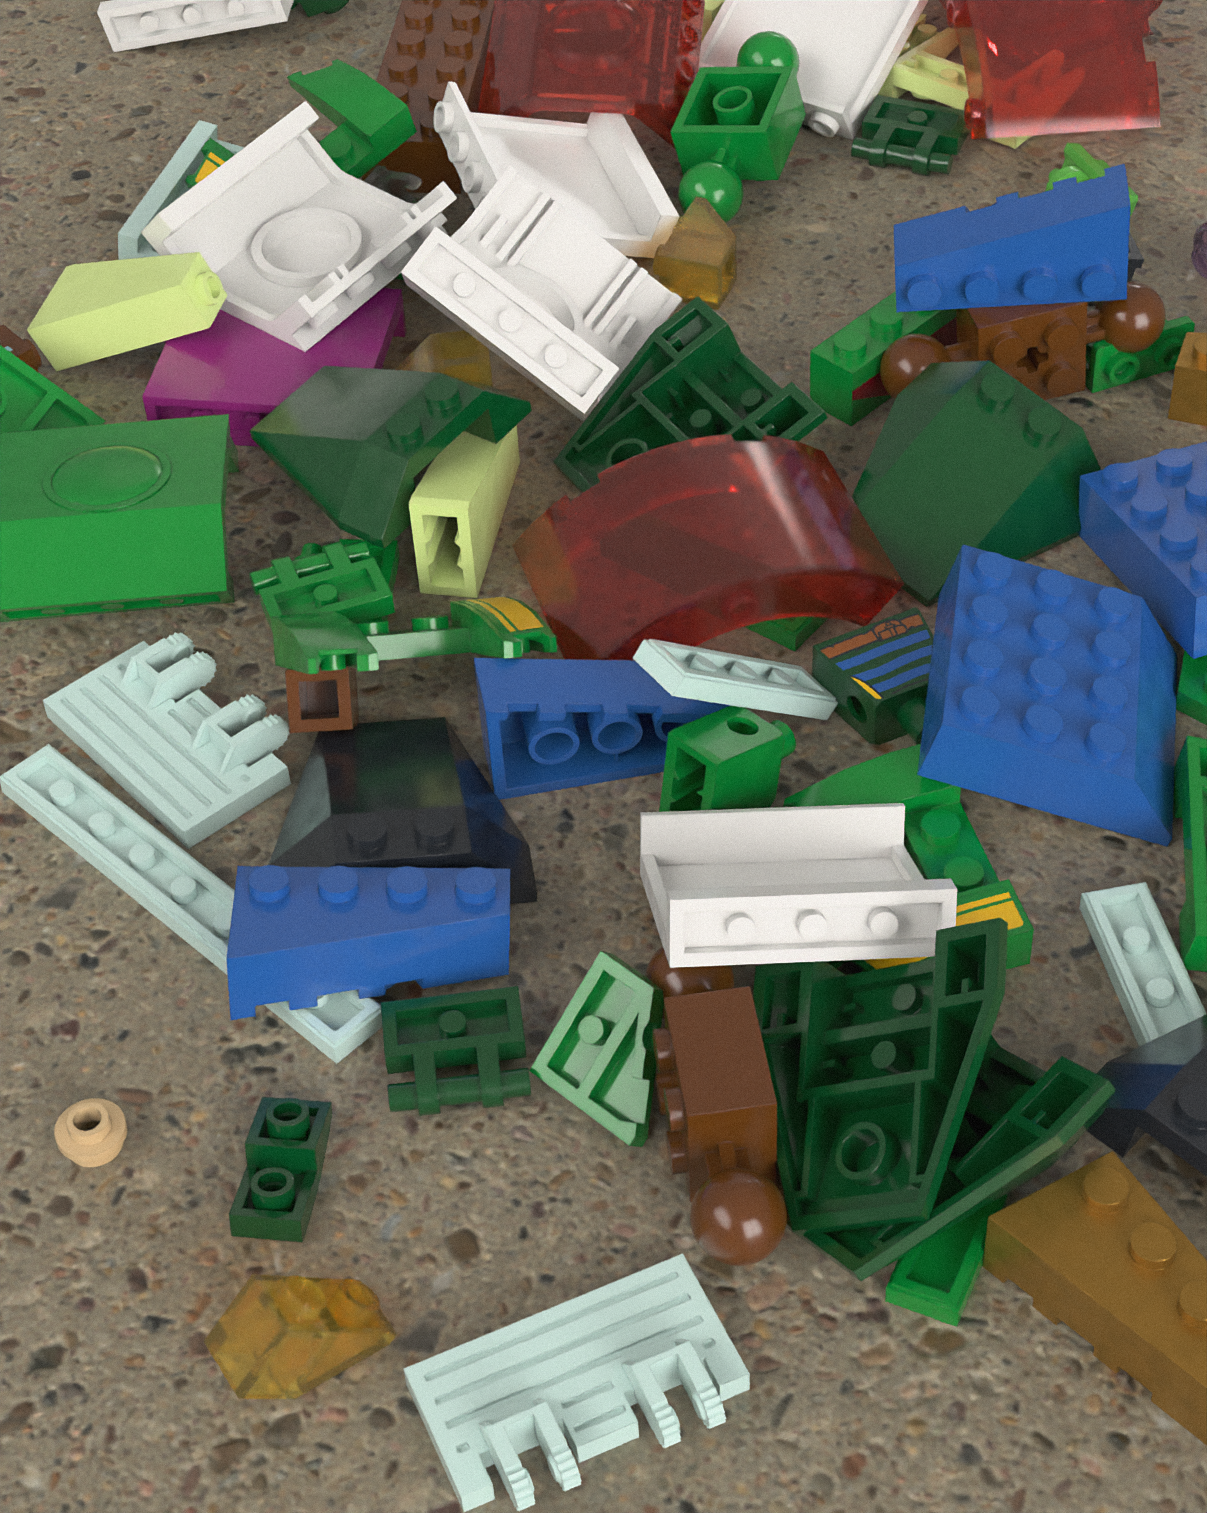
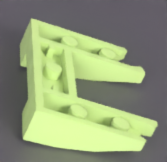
(929, 75)

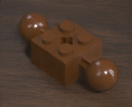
(1033, 343)
(718, 1110)

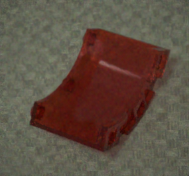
(1054, 66)
(703, 546)

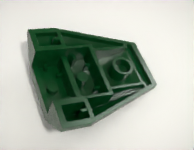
(684, 387)
(367, 432)
(971, 465)
(876, 1075)
(1010, 1133)

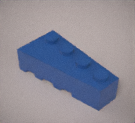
(1019, 250)
(574, 722)
(362, 930)

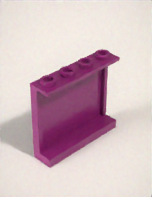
(250, 372)

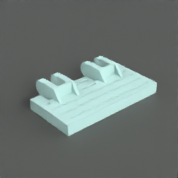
(170, 741)
(576, 1377)

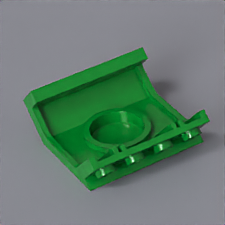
(114, 517)

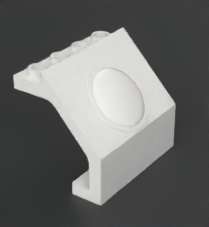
(295, 233)
(542, 292)

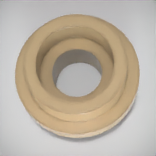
(96, 1145)

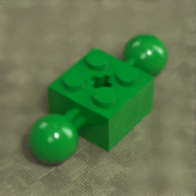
(739, 123)

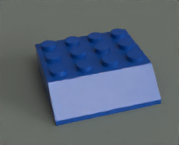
(1152, 534)
(1052, 696)

